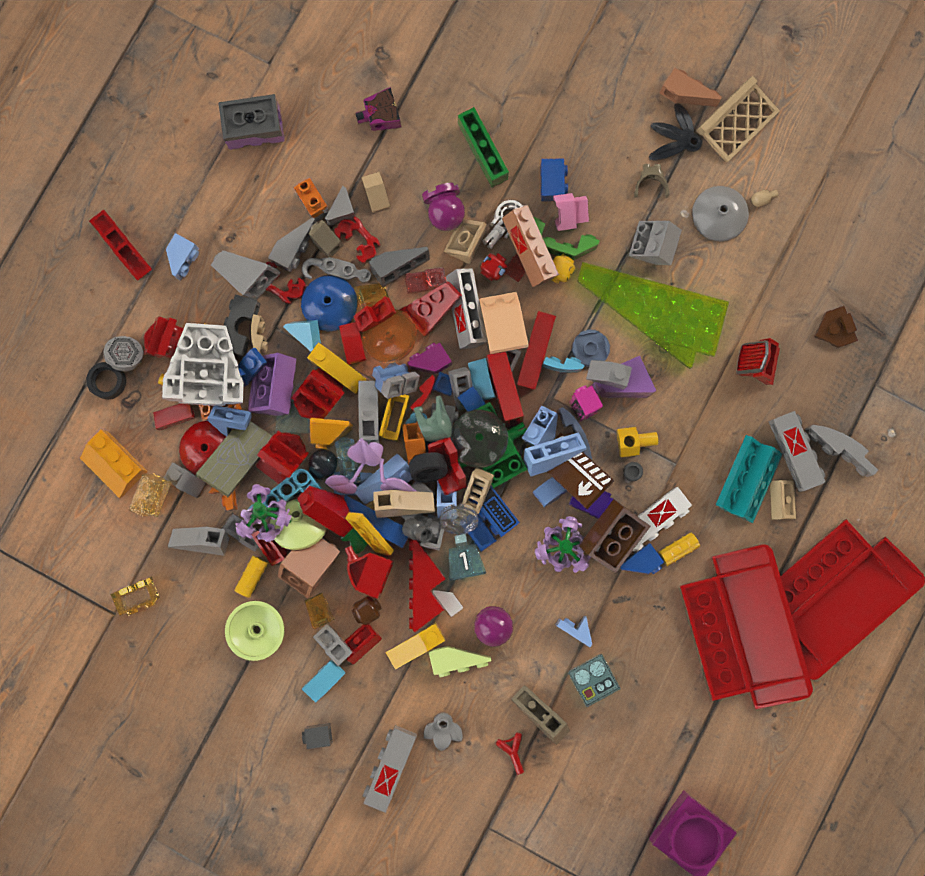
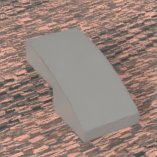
(230, 528)
(332, 644)

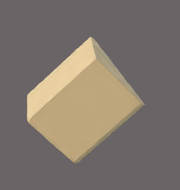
(466, 240)

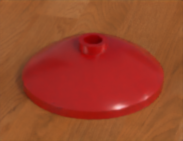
(192, 442)

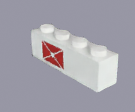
(663, 513)

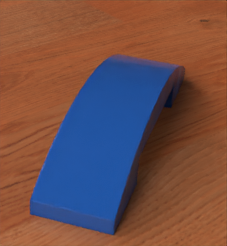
(386, 527)

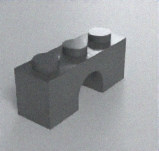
(241, 310)

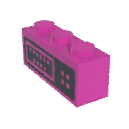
(585, 402)

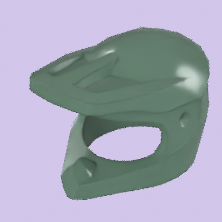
(438, 425)

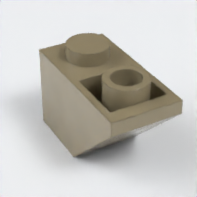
(325, 238)

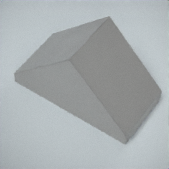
(340, 209)

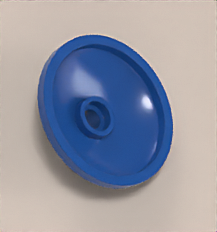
(332, 314)

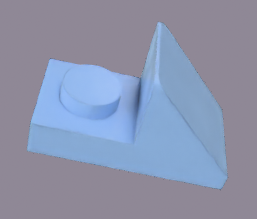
(581, 632)

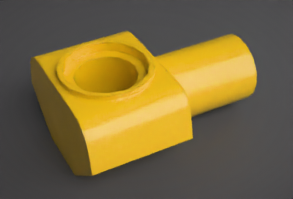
(639, 440)

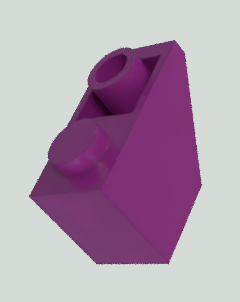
(431, 361)

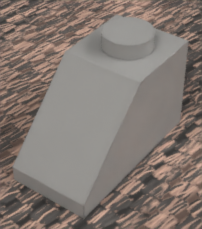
(609, 373)

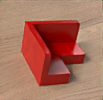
(455, 477)

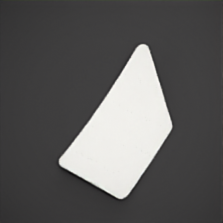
(448, 601)

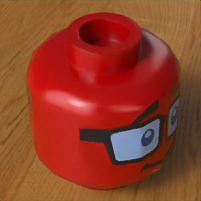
(493, 267)

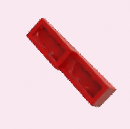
(536, 351)

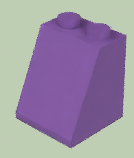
(638, 386)

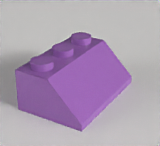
(273, 386)

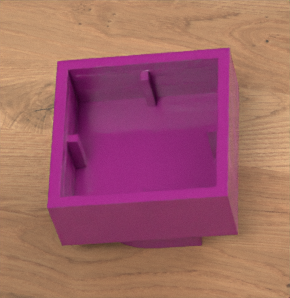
(692, 835)

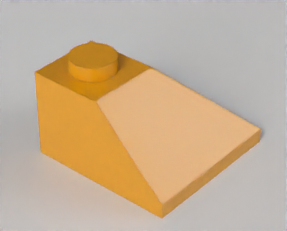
(326, 432)

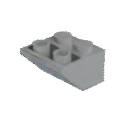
(655, 242)

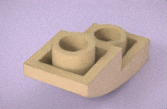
(258, 341)

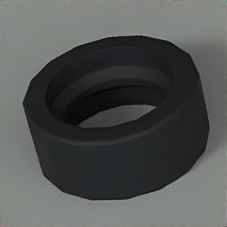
(92, 376)
(428, 467)

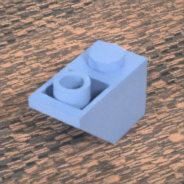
(180, 255)
(542, 427)

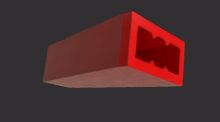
(505, 389)

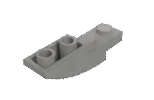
(368, 411)
(837, 442)

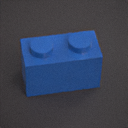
(553, 178)

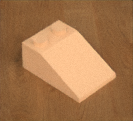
(503, 322)

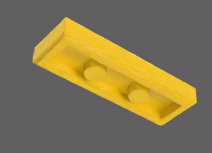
(369, 533)

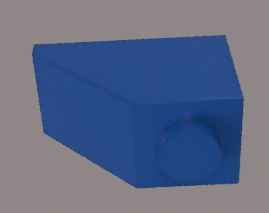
(643, 561)

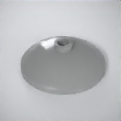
(712, 221)

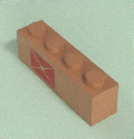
(530, 246)

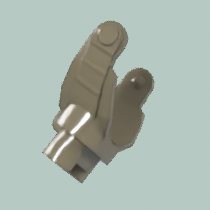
(652, 173)

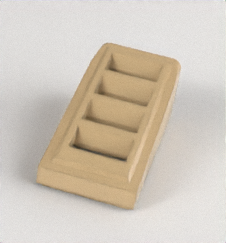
(481, 479)

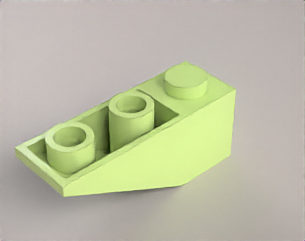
(452, 658)

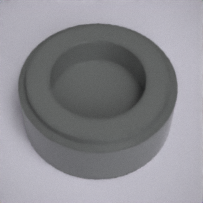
(633, 471)

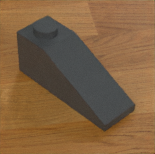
(397, 263)

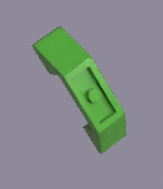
(586, 244)

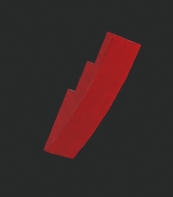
(120, 245)

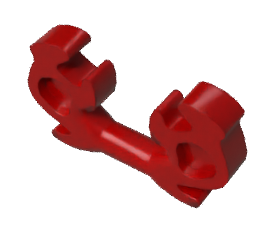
(346, 227)
(295, 290)

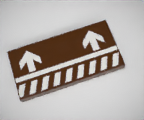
(581, 478)

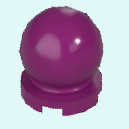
(445, 209)
(493, 626)

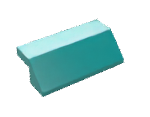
(749, 479)

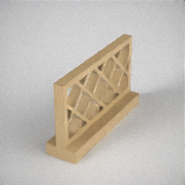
(724, 112)

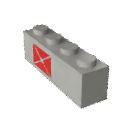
(467, 310)
(797, 451)
(390, 768)

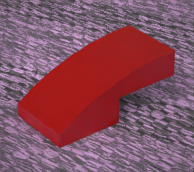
(375, 315)
(352, 343)
(426, 389)

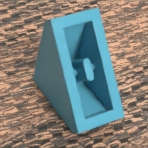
(305, 332)

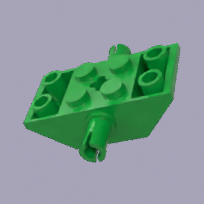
(511, 462)

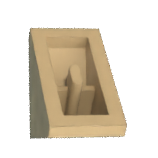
(376, 192)

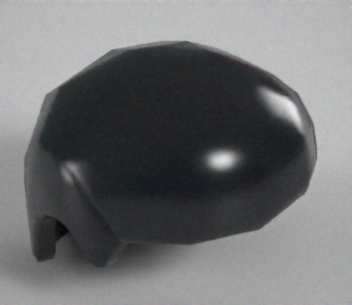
(322, 464)

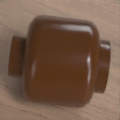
(366, 610)

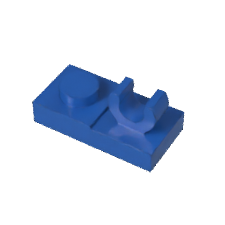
(251, 365)

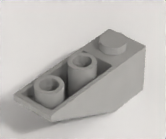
(289, 248)
(200, 539)

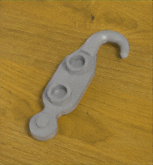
(337, 268)

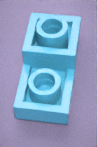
(570, 365)
(481, 378)
(323, 681)

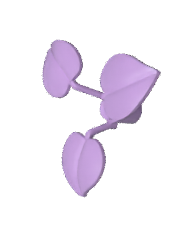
(365, 454)

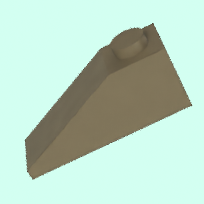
(541, 715)

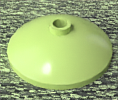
(301, 532)
(241, 633)

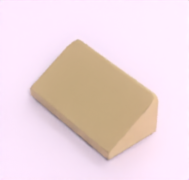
(782, 499)

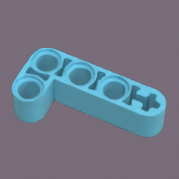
(297, 487)

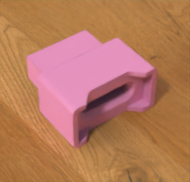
(570, 211)

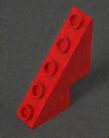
(425, 578)

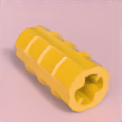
(679, 549)
(251, 576)

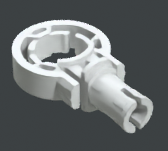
(498, 230)

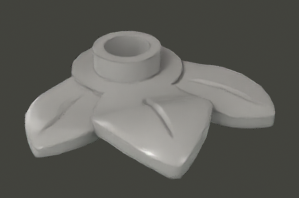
(443, 734)

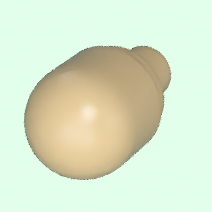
(763, 197)

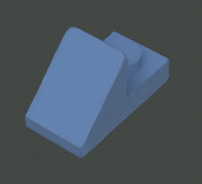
(227, 418)

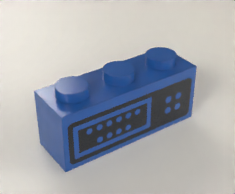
(496, 512)

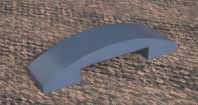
(569, 420)

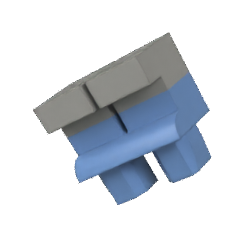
(395, 380)

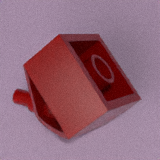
(368, 572)

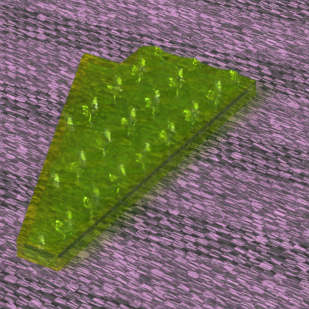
(668, 315)

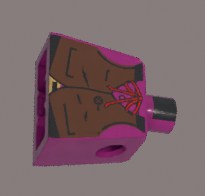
(380, 111)

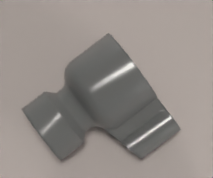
(418, 529)

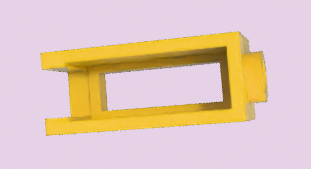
(390, 435)

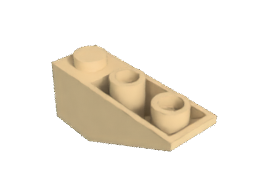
(400, 503)

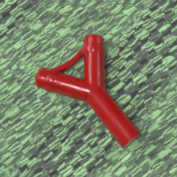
(512, 751)

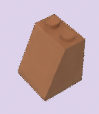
(308, 566)

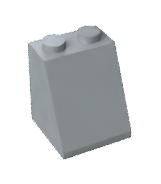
(245, 274)

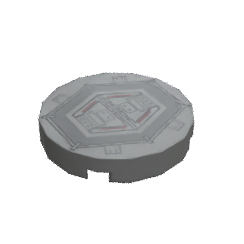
(123, 353)

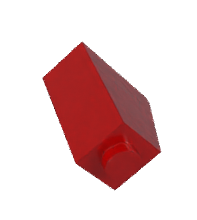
(326, 509)

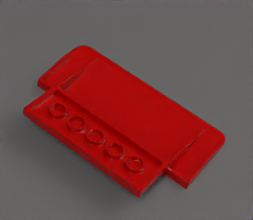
(845, 593)
(747, 630)

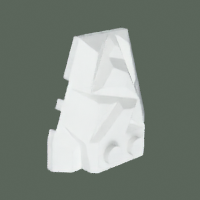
(203, 368)

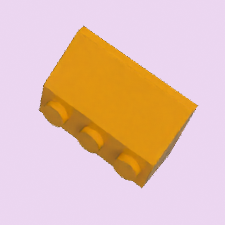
(112, 463)

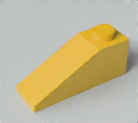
(336, 367)
(416, 645)

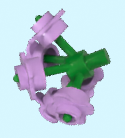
(259, 512)
(560, 559)

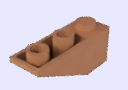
(686, 90)

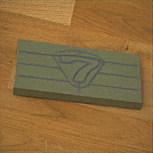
(233, 458)

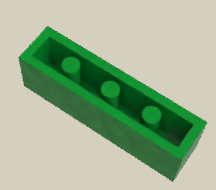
(483, 147)

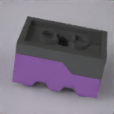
(251, 121)

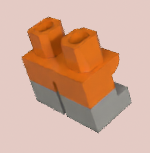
(311, 199)

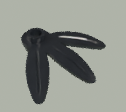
(682, 137)

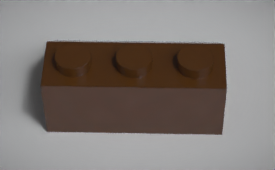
(614, 536)

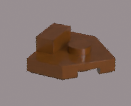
(837, 328)

